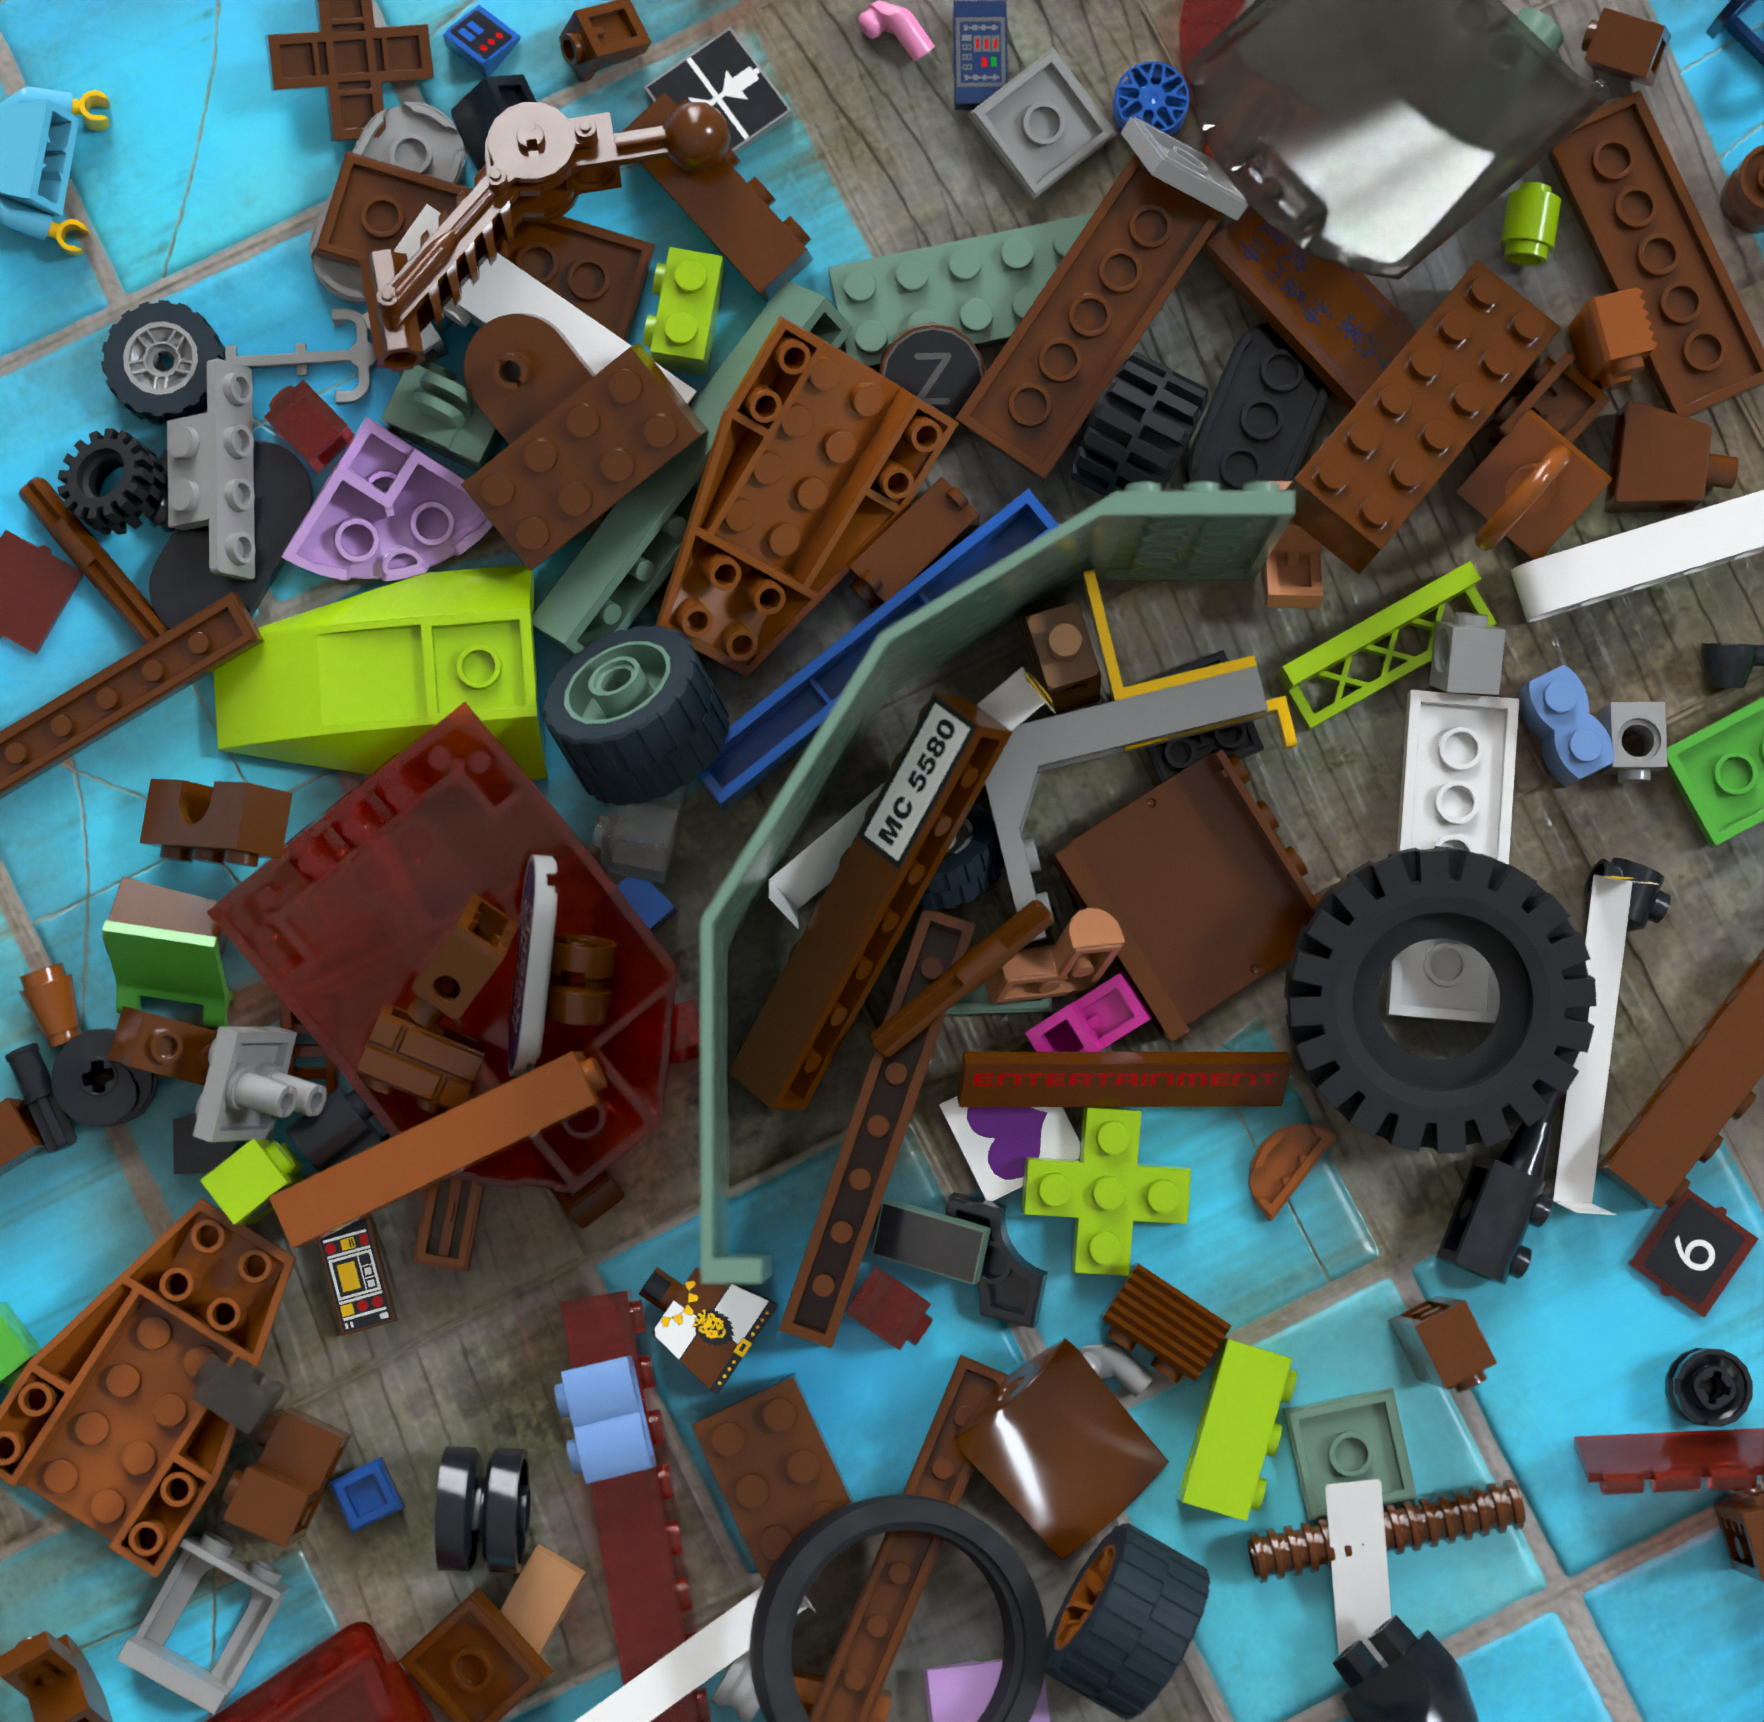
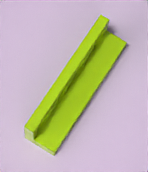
(1369, 632)

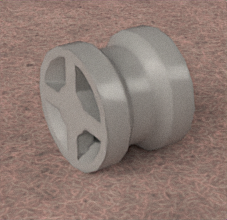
(737, 1690)

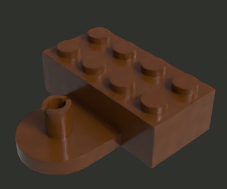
(570, 433)

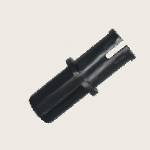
(36, 1088)

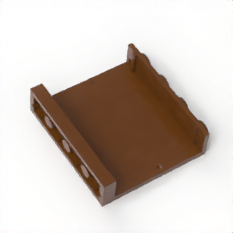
(1194, 888)

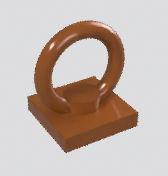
(1532, 487)

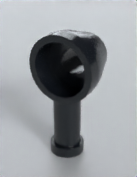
(1730, 664)

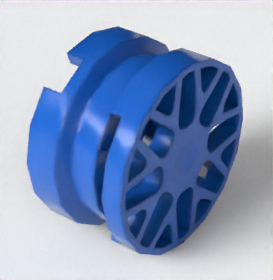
(1152, 96)

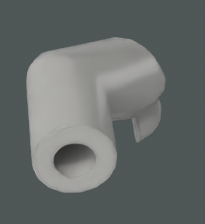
(1113, 1361)

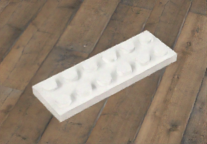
(1453, 796)

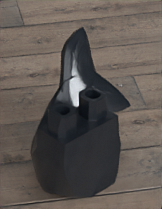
(1410, 1684)

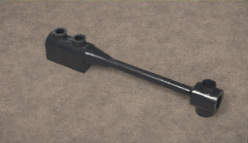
(1506, 1193)

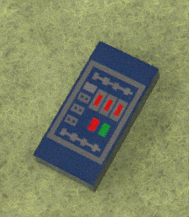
(979, 51)

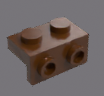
(1559, 397)

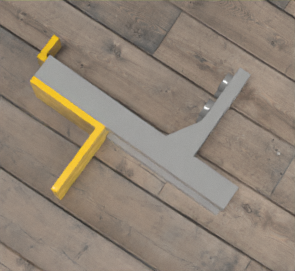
(1134, 720)

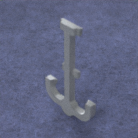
(360, 355)

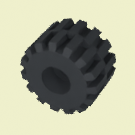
(1138, 427)

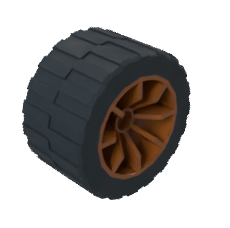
(1127, 1621)

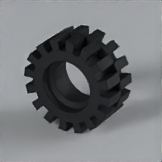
(91, 469)

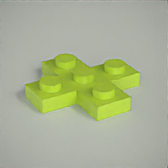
(1106, 1190)

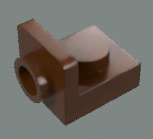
(602, 36)

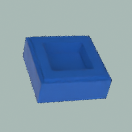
(367, 1494)

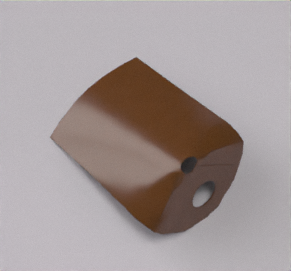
(1060, 1448)

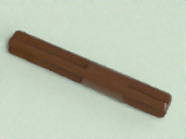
(92, 560)
(962, 978)

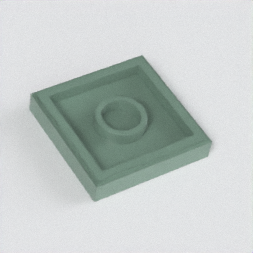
(1349, 1442)

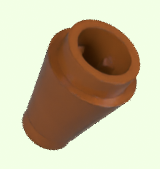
(52, 1003)

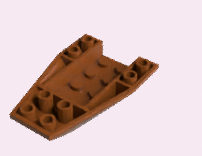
(794, 490)
(108, 1403)

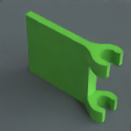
(168, 968)

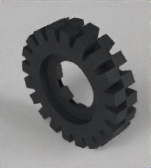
(1539, 1018)

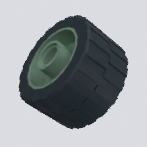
(636, 715)

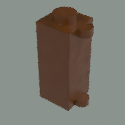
(913, 543)

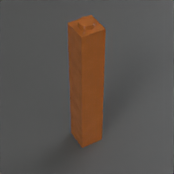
(439, 1148)

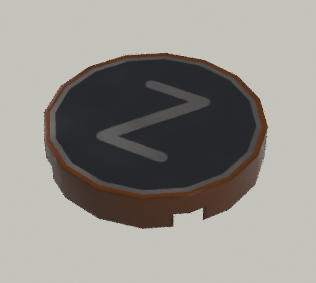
(934, 365)

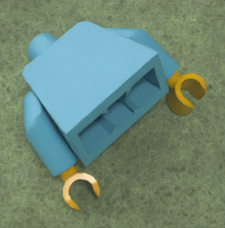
(37, 157)

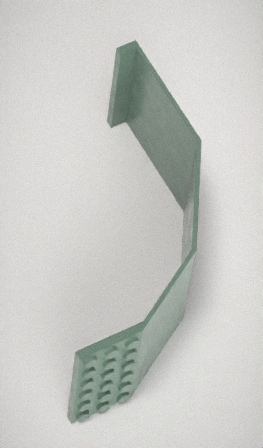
(1124, 539)

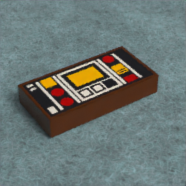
(357, 1277)

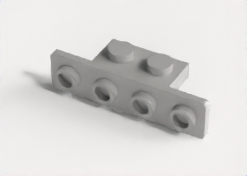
(215, 470)

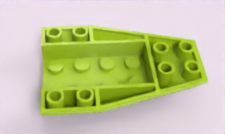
(386, 666)

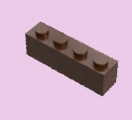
(731, 212)

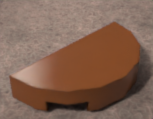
(1284, 1162)

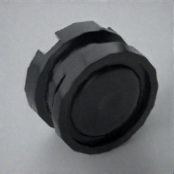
(1708, 1387)

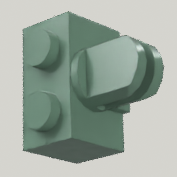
(441, 417)

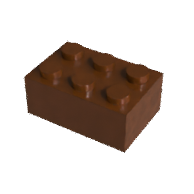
(772, 1467)

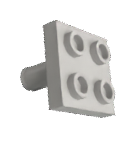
(251, 1085)

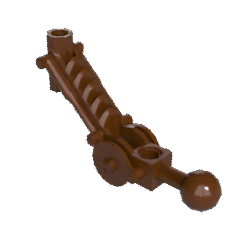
(530, 175)

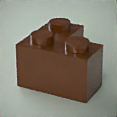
(288, 1482)

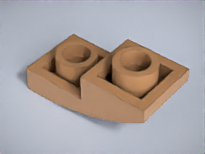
(542, 1596)

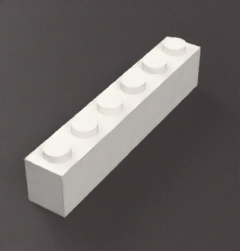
(510, 290)

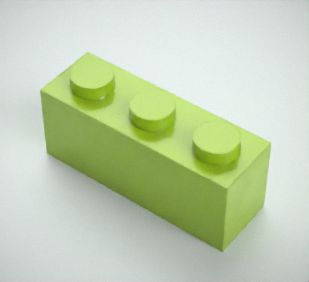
(1237, 1430)

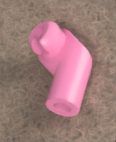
(899, 22)

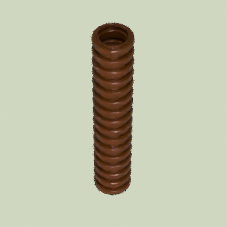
(1404, 1528)

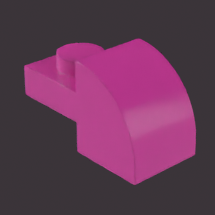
(1093, 1019)

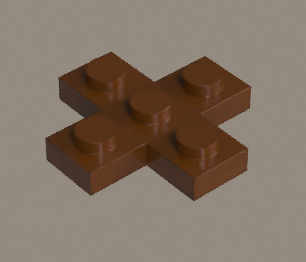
(349, 61)

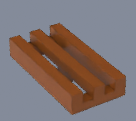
(443, 1257)

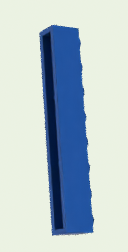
(799, 707)

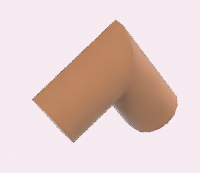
(1060, 968)

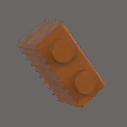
(1612, 338)

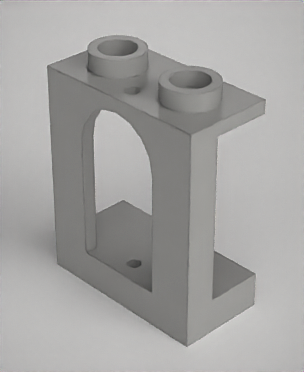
(146, 1649)

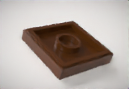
(475, 1663)

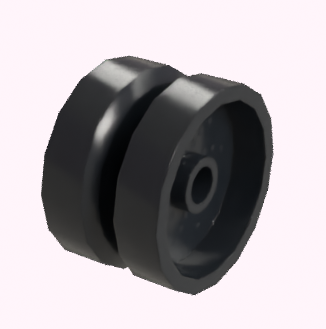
(482, 1509)

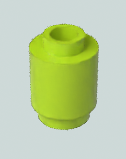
(1530, 224)

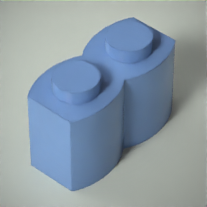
(1558, 714)
(606, 1420)

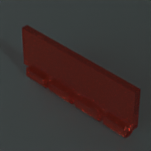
(1673, 1460)

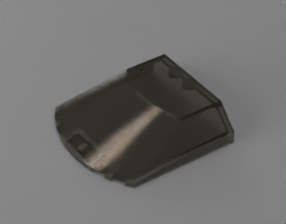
(1381, 119)

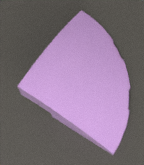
(386, 513)

